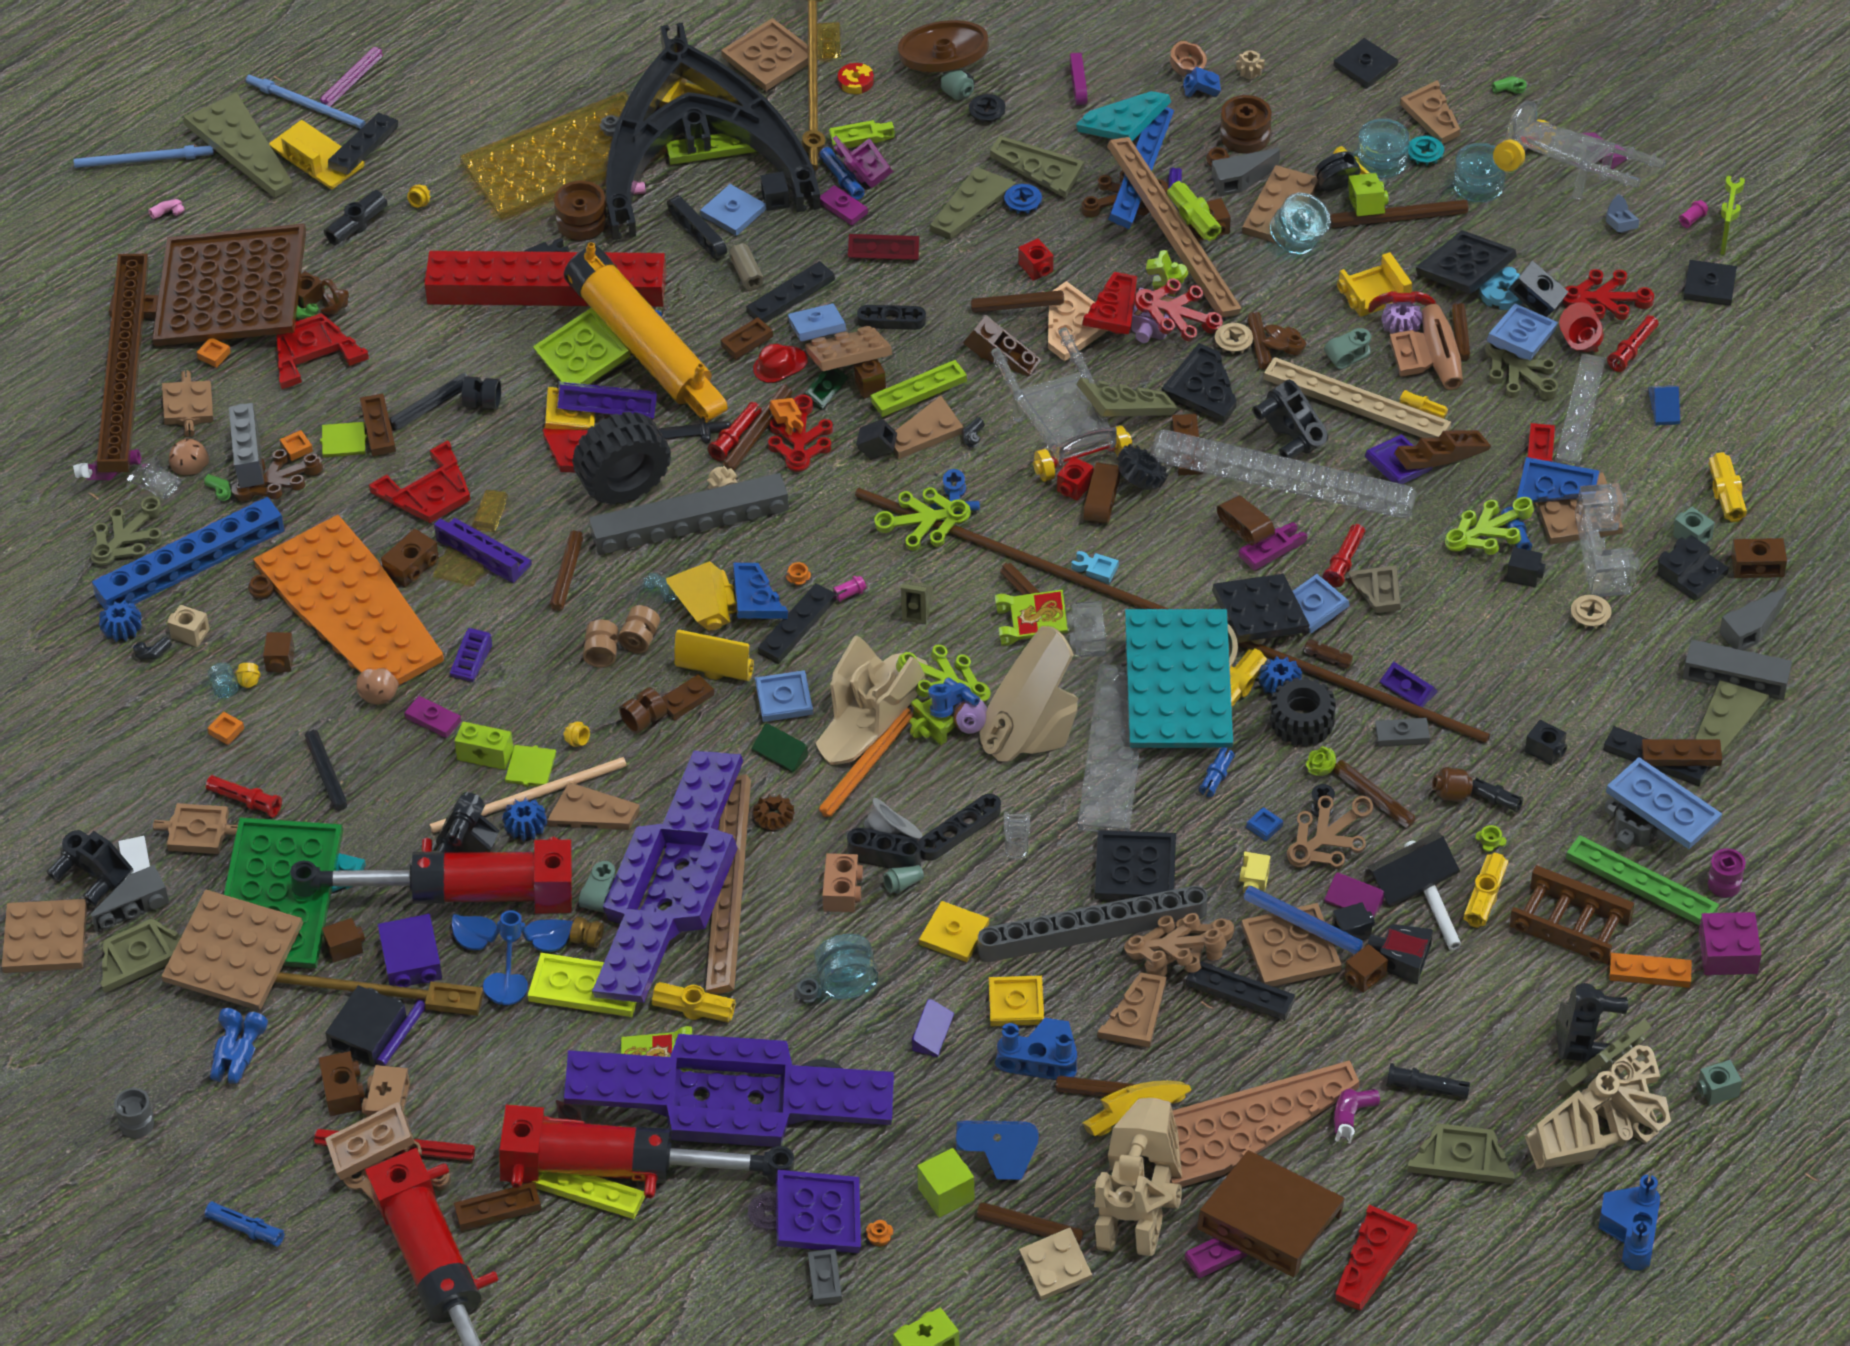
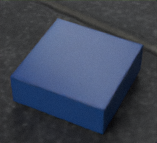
(1264, 824)

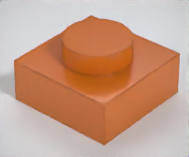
(213, 352)
(296, 445)
(225, 728)

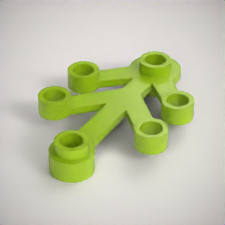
(925, 516)
(1461, 538)
(978, 688)

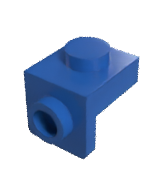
(1203, 81)

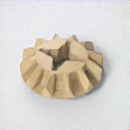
(1236, 331)
(1584, 604)

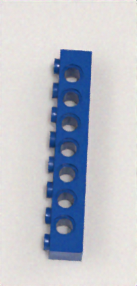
(190, 554)

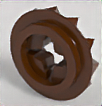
(773, 820)

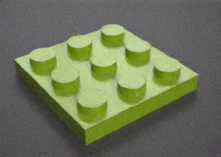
(582, 349)

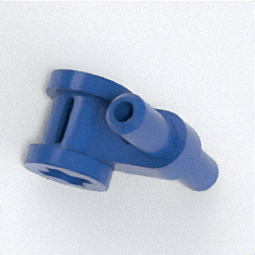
(957, 491)
(948, 695)

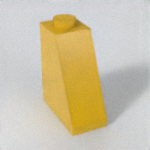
(702, 594)

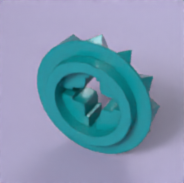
(1421, 144)

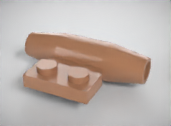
(1433, 347)

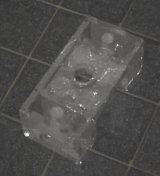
(1610, 570)

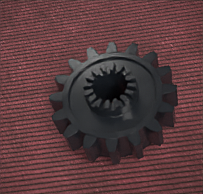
(1141, 468)

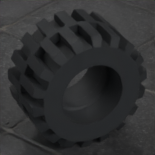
(1303, 727)

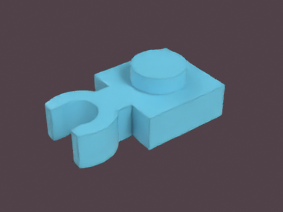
(1098, 568)

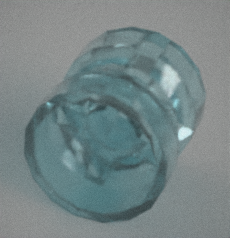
(223, 680)

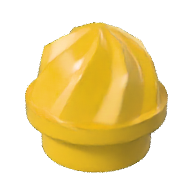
(418, 196)
(247, 674)
(576, 734)

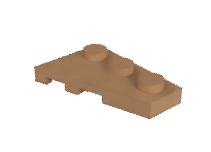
(1431, 111)
(927, 428)
(589, 807)
(1137, 1013)

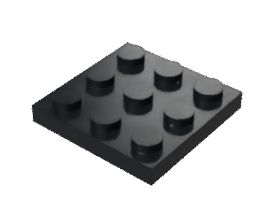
(1466, 261)
(1261, 607)
(1134, 864)

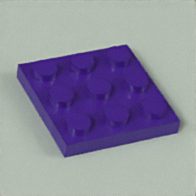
(818, 1211)

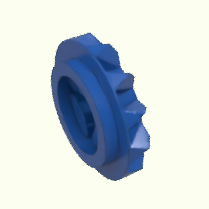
(1028, 192)

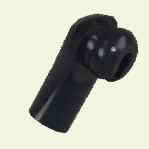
(969, 432)

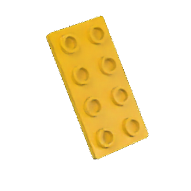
(310, 152)

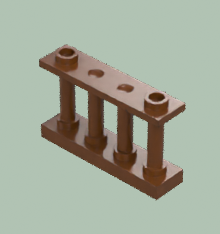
(1578, 894)

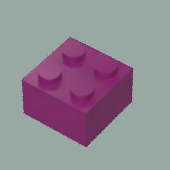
(1729, 943)

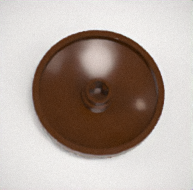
(943, 46)

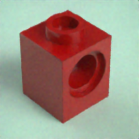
(1035, 259)
(1074, 478)

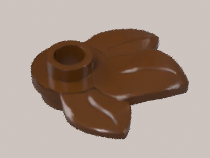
(1284, 339)

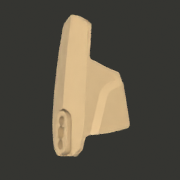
(866, 700)
(1029, 707)

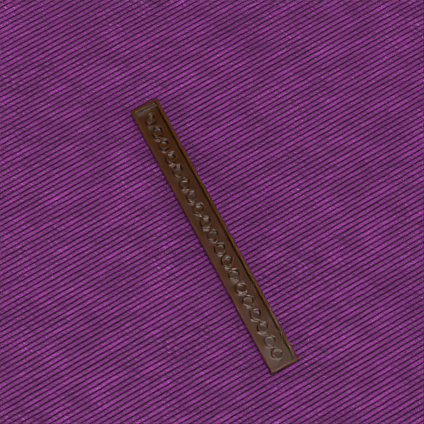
(123, 363)

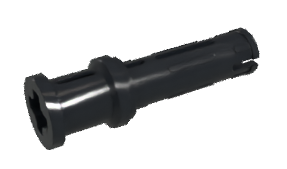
(1414, 1080)

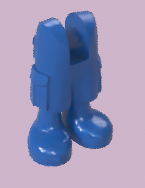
(232, 1052)

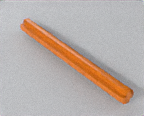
(864, 765)

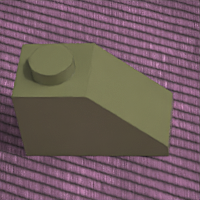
(916, 601)

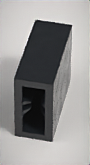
(365, 1024)

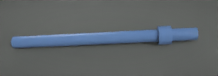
(268, 87)
(189, 152)

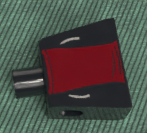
(1404, 949)

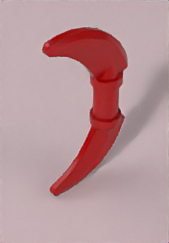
(1395, 297)

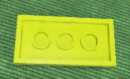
(570, 984)

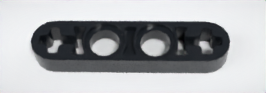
(696, 227)
(962, 829)

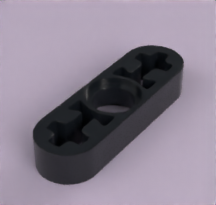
(898, 323)

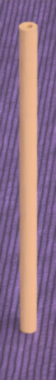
(545, 789)

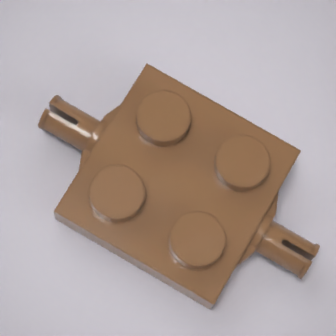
(187, 403)
(196, 828)

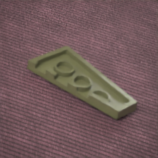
(969, 201)
(1729, 713)

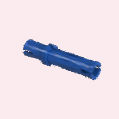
(845, 178)
(254, 1228)

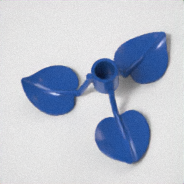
(477, 931)

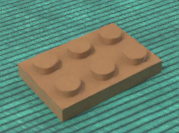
(370, 1140)

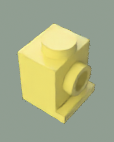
(1255, 871)

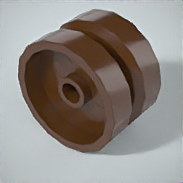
(1245, 124)
(580, 210)

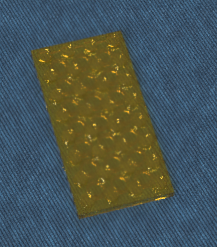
(541, 159)

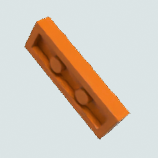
(1650, 970)

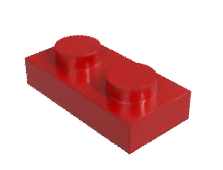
(1541, 441)

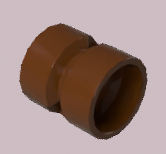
(646, 708)

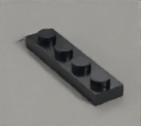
(363, 143)
(791, 292)
(799, 622)
(1629, 747)
(1241, 990)

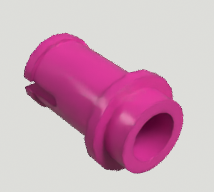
(1697, 210)
(851, 587)

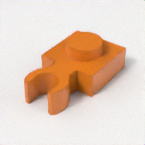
(787, 412)

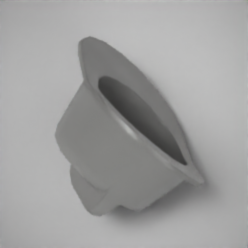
(886, 820)

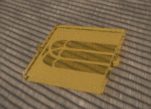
(458, 567)

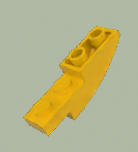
(1122, 1100)

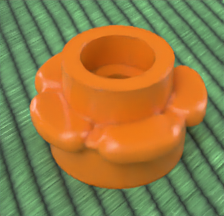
(798, 573)
(881, 1238)

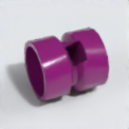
(1726, 873)

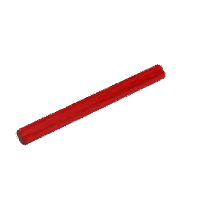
(429, 1148)

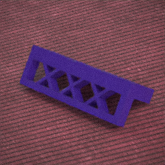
(605, 399)
(482, 548)

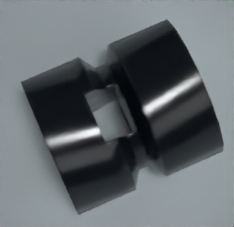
(479, 392)

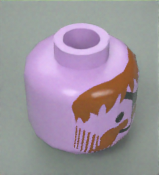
(969, 717)

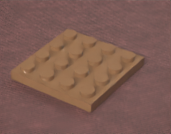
(232, 950)

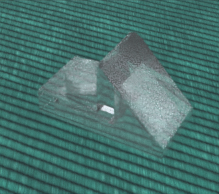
(154, 478)

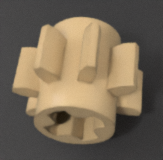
(1250, 64)
(721, 477)

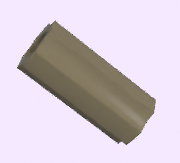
(746, 266)

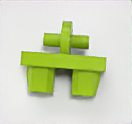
(1166, 270)
(927, 725)

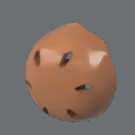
(1186, 64)
(184, 452)
(376, 686)

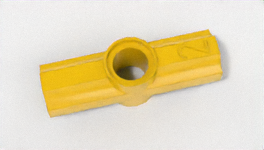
(1727, 487)
(1244, 674)
(1486, 890)
(704, 1004)

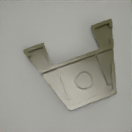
(1607, 1056)

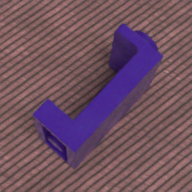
(410, 951)

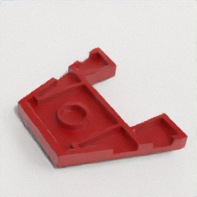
(310, 340)
(432, 494)

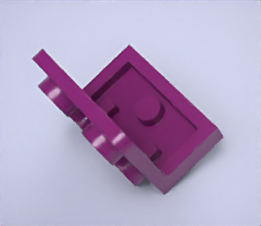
(866, 160)

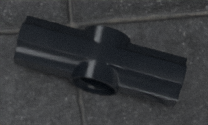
(355, 217)

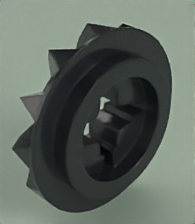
(982, 102)

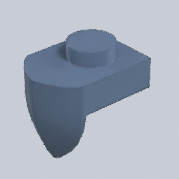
(1620, 217)

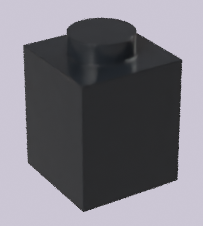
(876, 439)
(1525, 567)
(1354, 920)

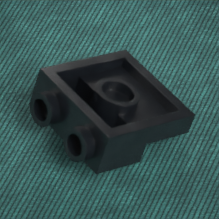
(1691, 567)

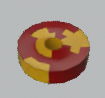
(855, 78)

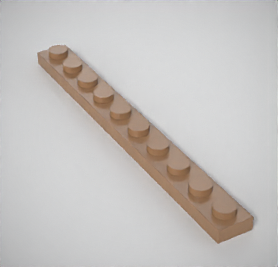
(1174, 227)
(727, 909)

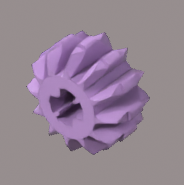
(1401, 317)

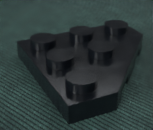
(1203, 384)

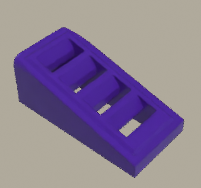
(474, 640)

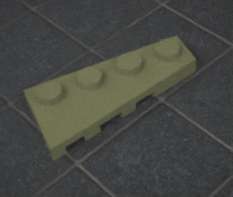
(1038, 164)
(1124, 400)

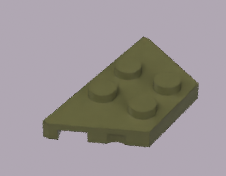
(136, 953)
(1462, 1154)

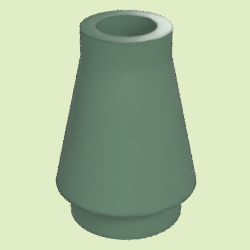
(901, 878)

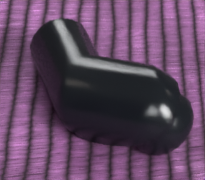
(152, 652)

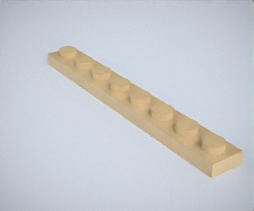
(1357, 400)

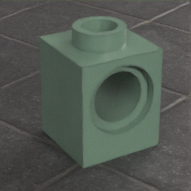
(1695, 524)
(1728, 1080)

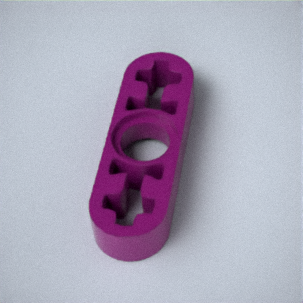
(1078, 78)

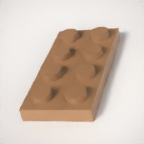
(1277, 189)

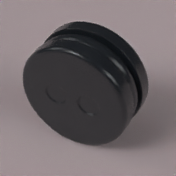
(1335, 169)

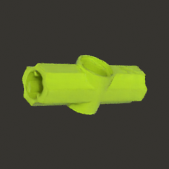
(1194, 211)

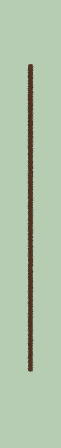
(1146, 604)

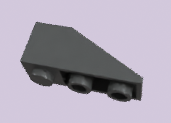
(1242, 171)
(1749, 624)
(133, 897)

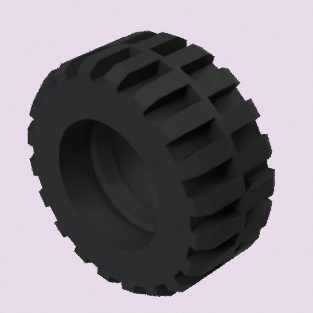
(621, 458)

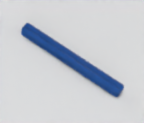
(1303, 920)

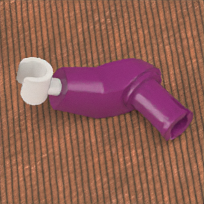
(90, 471)
(1346, 1107)

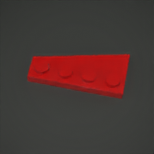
(1113, 305)

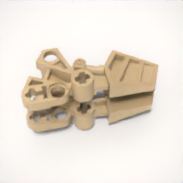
(1572, 1130)
(1127, 1195)

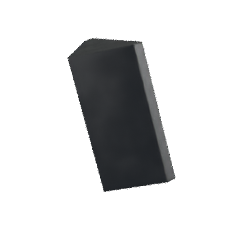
(1414, 868)

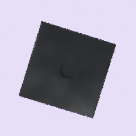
(1365, 62)
(1710, 282)

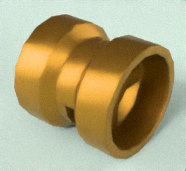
(586, 932)

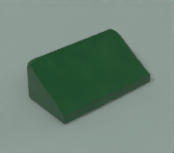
(825, 387)
(780, 748)

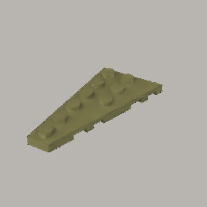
(237, 137)

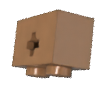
(386, 1088)

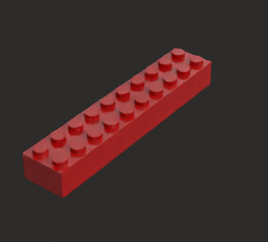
(529, 277)

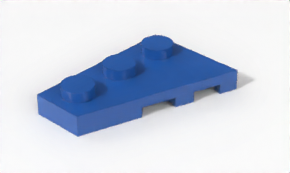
(1553, 480)
(754, 594)

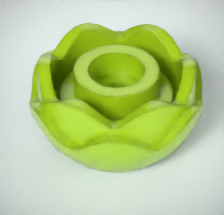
(1321, 761)

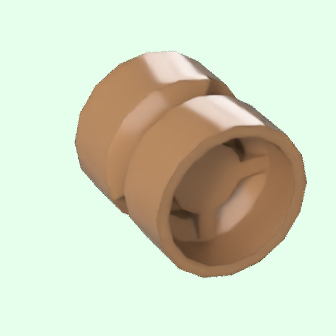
(639, 629)
(600, 643)

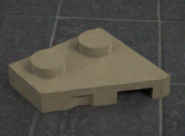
(1378, 587)

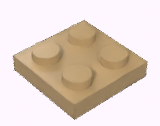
(1056, 1263)

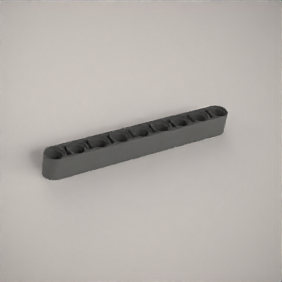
(1089, 923)

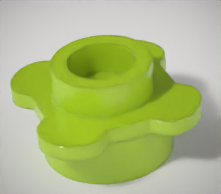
(1490, 832)

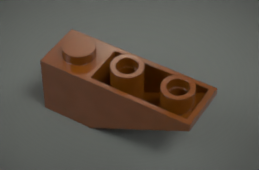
(989, 335)

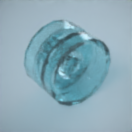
(1383, 147)
(1476, 173)
(1300, 223)
(846, 966)

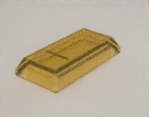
(490, 510)

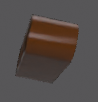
(1102, 493)
(1245, 520)

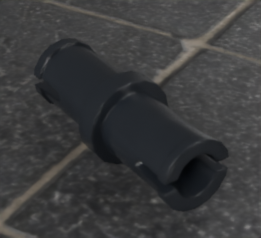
(1497, 794)

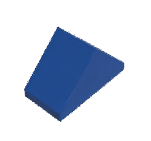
(1665, 404)

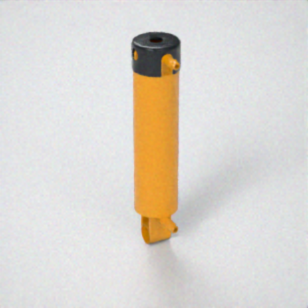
(643, 331)

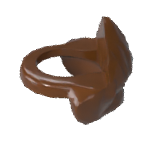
(333, 302)

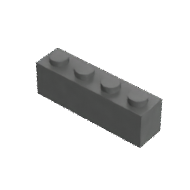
(246, 445)
(1746, 669)

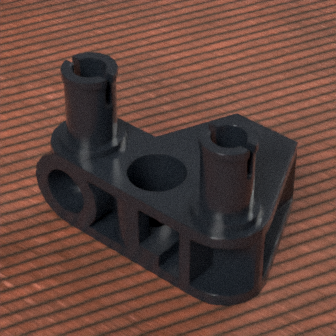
(1292, 414)
(466, 828)
(96, 857)
(1579, 1021)

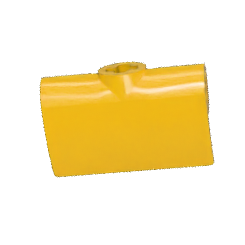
(713, 656)

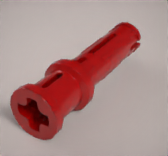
(1628, 348)
(729, 437)
(1341, 562)
(253, 798)

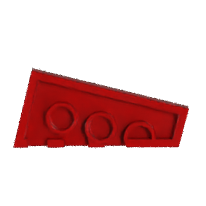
(1377, 1249)

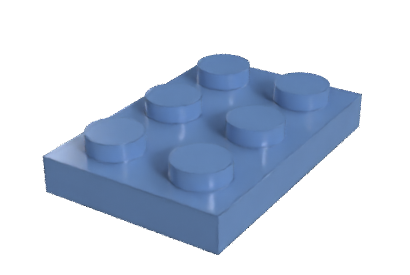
(1522, 332)

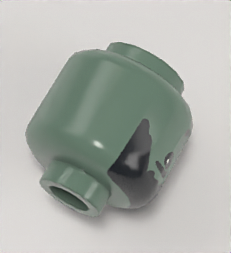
(957, 83)

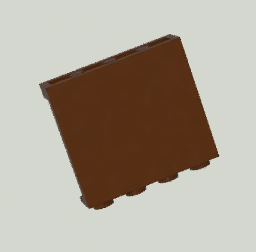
(1269, 1212)

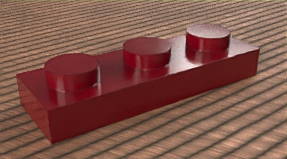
(883, 246)

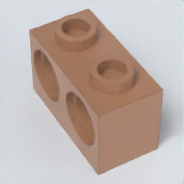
(841, 882)

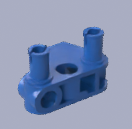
(1043, 1054)
(1008, 1155)
(1632, 1219)

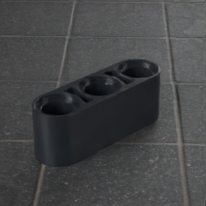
(883, 848)

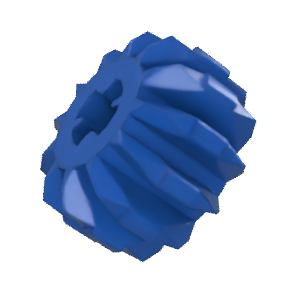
(120, 620)
(1277, 672)
(524, 819)

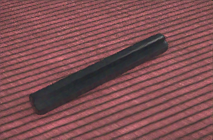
(427, 402)
(326, 770)

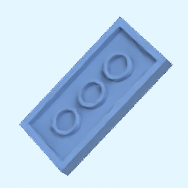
(1664, 803)

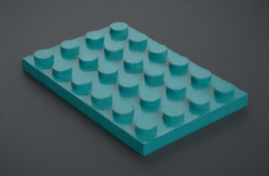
(1178, 678)

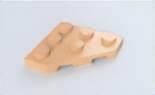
(1070, 316)

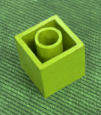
(946, 1182)

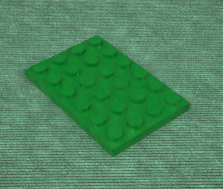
(261, 875)

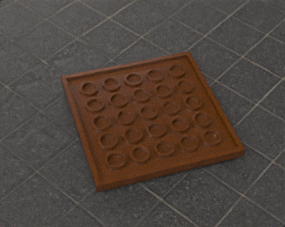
(230, 284)

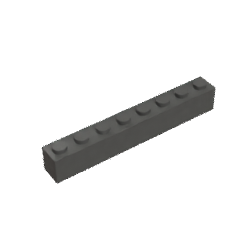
(689, 513)

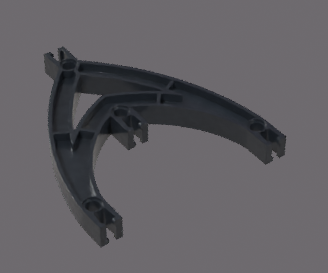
(736, 112)

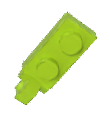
(856, 134)

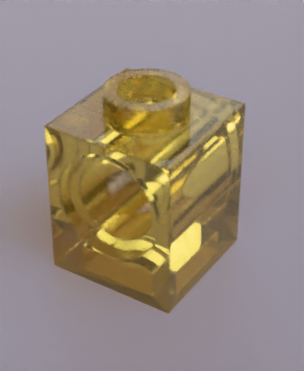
(829, 40)

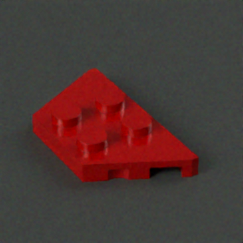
(562, 446)

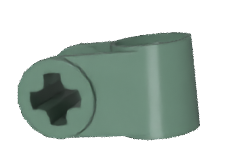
(1347, 350)
(597, 886)

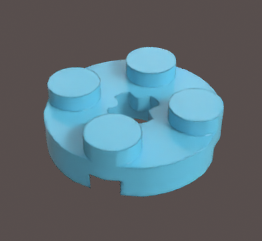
(1491, 294)

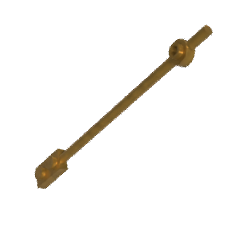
(813, 140)
(439, 997)

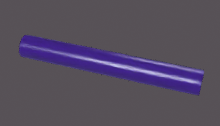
(401, 1033)

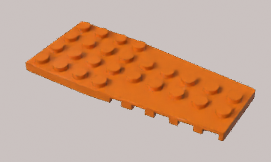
(350, 600)

